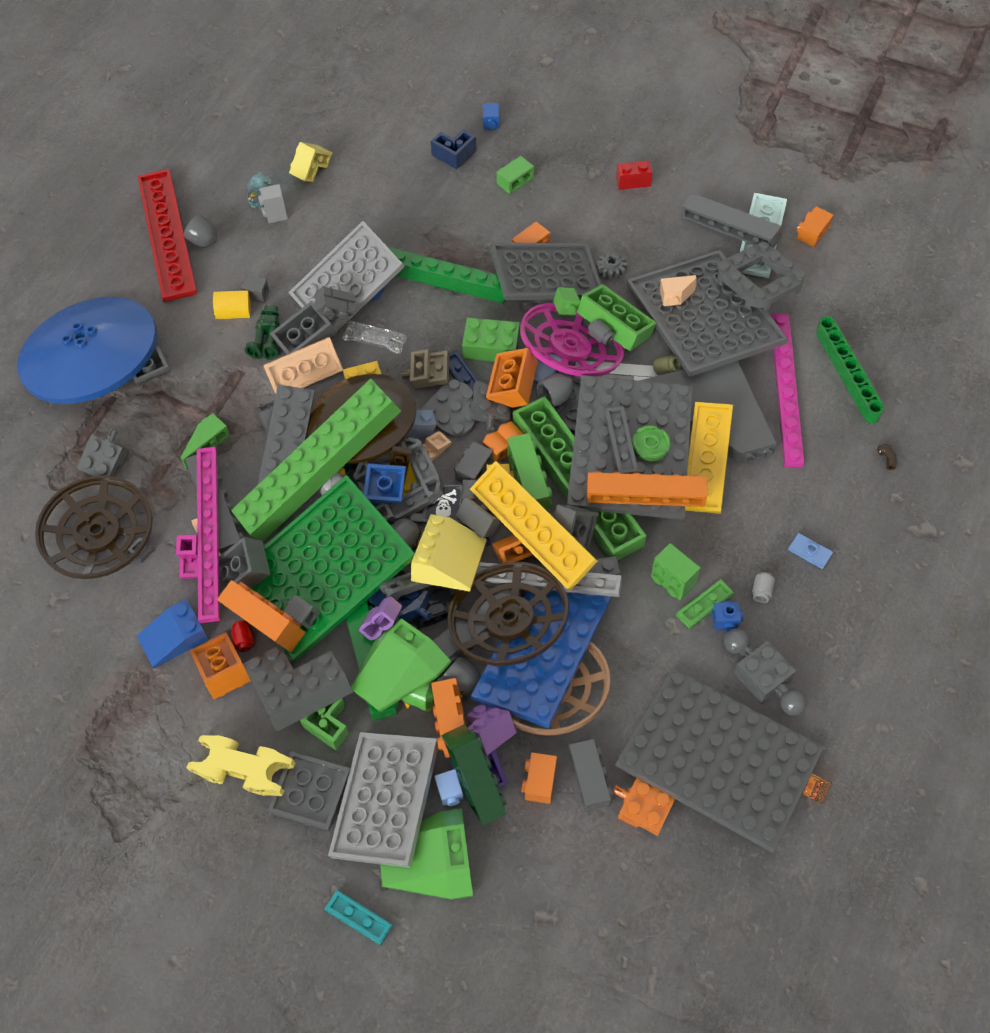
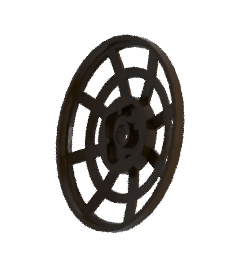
(88, 522)
(509, 605)

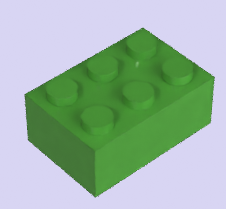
(489, 337)

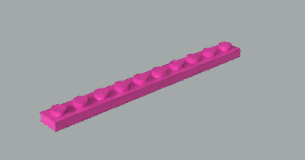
(787, 397)
(208, 535)

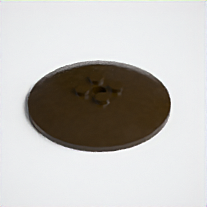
(391, 434)

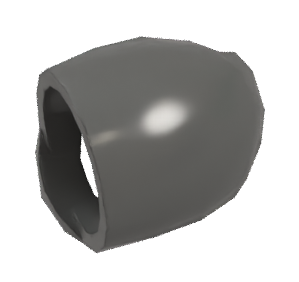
(200, 231)
(559, 387)
(407, 531)
(465, 674)

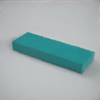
(358, 917)

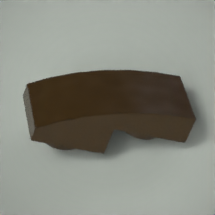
(400, 457)

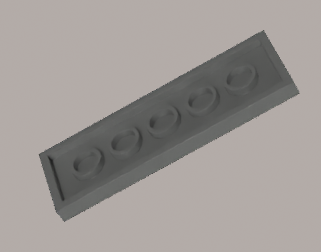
(287, 426)

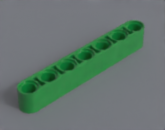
(850, 370)

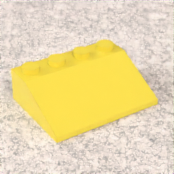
(447, 554)

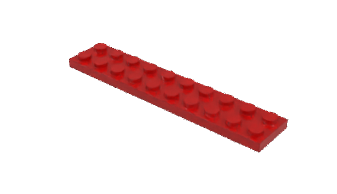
(166, 235)

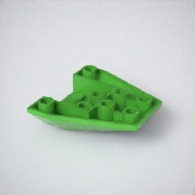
(398, 665)
(439, 860)

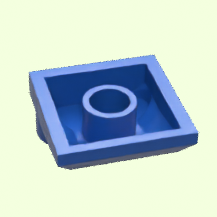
(384, 483)

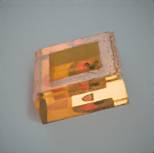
(816, 788)

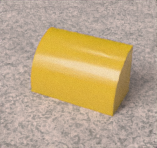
(231, 304)

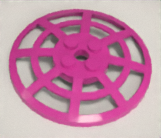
(567, 344)

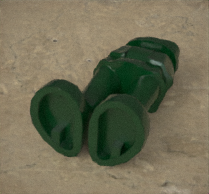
(265, 325)

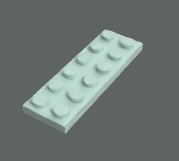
(769, 209)

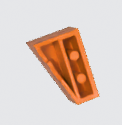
(447, 709)

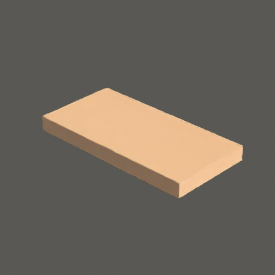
(304, 365)

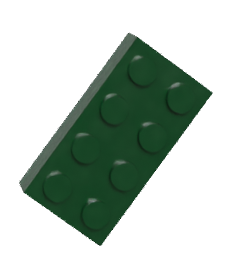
(475, 774)

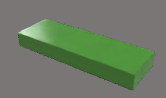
(703, 604)

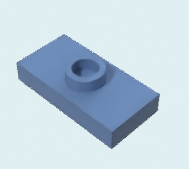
(810, 551)

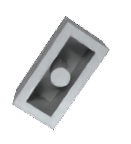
(273, 203)

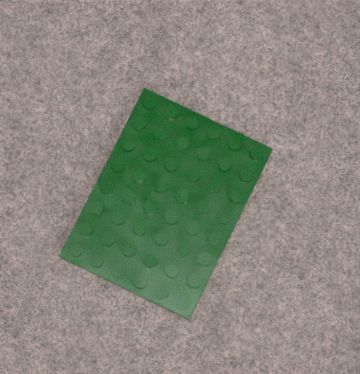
(332, 560)

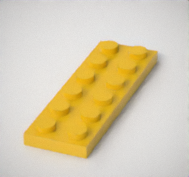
(710, 451)

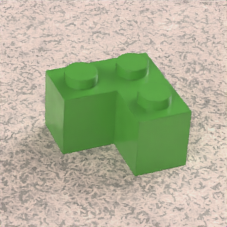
(325, 726)

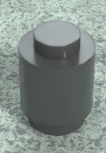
(601, 332)

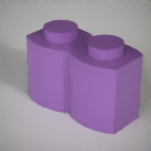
(380, 618)

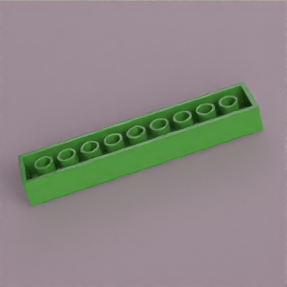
(315, 461)
(614, 532)

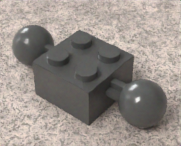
(765, 672)

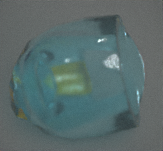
(253, 186)

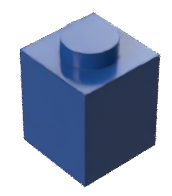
(490, 115)

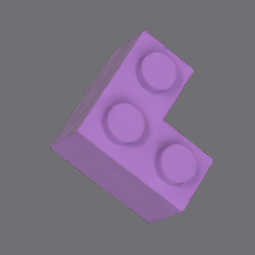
(492, 726)

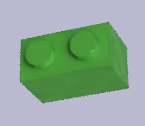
(515, 174)

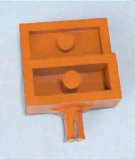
(644, 806)

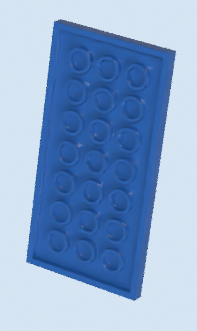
(539, 685)

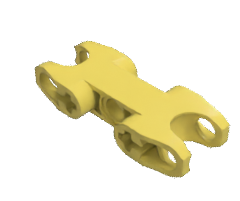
(254, 769)

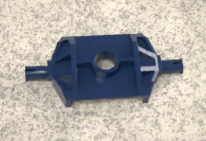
(412, 606)

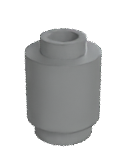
(763, 587)

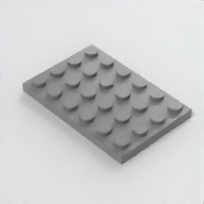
(356, 265)
(384, 799)

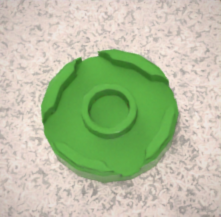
(651, 443)

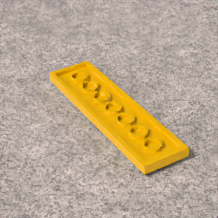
(533, 526)

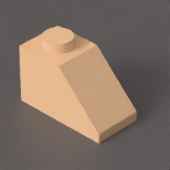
(677, 289)

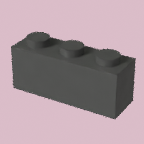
(590, 775)

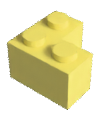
(308, 159)

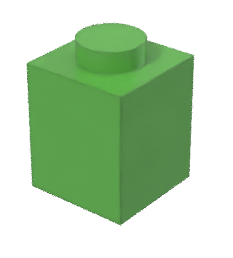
(566, 301)

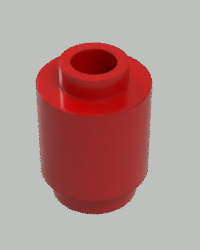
(242, 636)

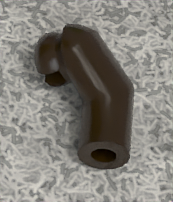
(890, 455)

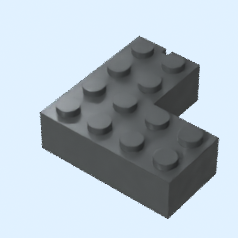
(297, 692)

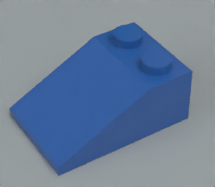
(172, 634)

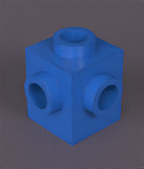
(726, 615)

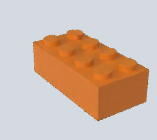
(262, 614)

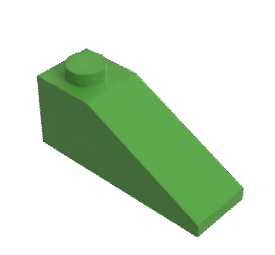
(208, 433)

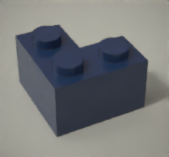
(453, 150)

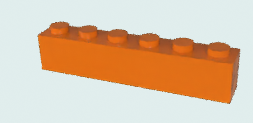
(646, 489)

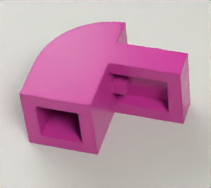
(188, 553)

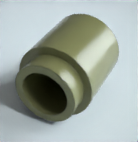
(666, 365)

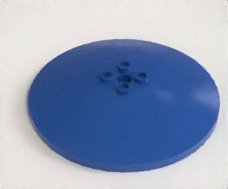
(87, 350)

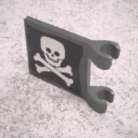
(445, 506)

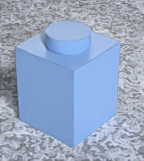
(449, 788)

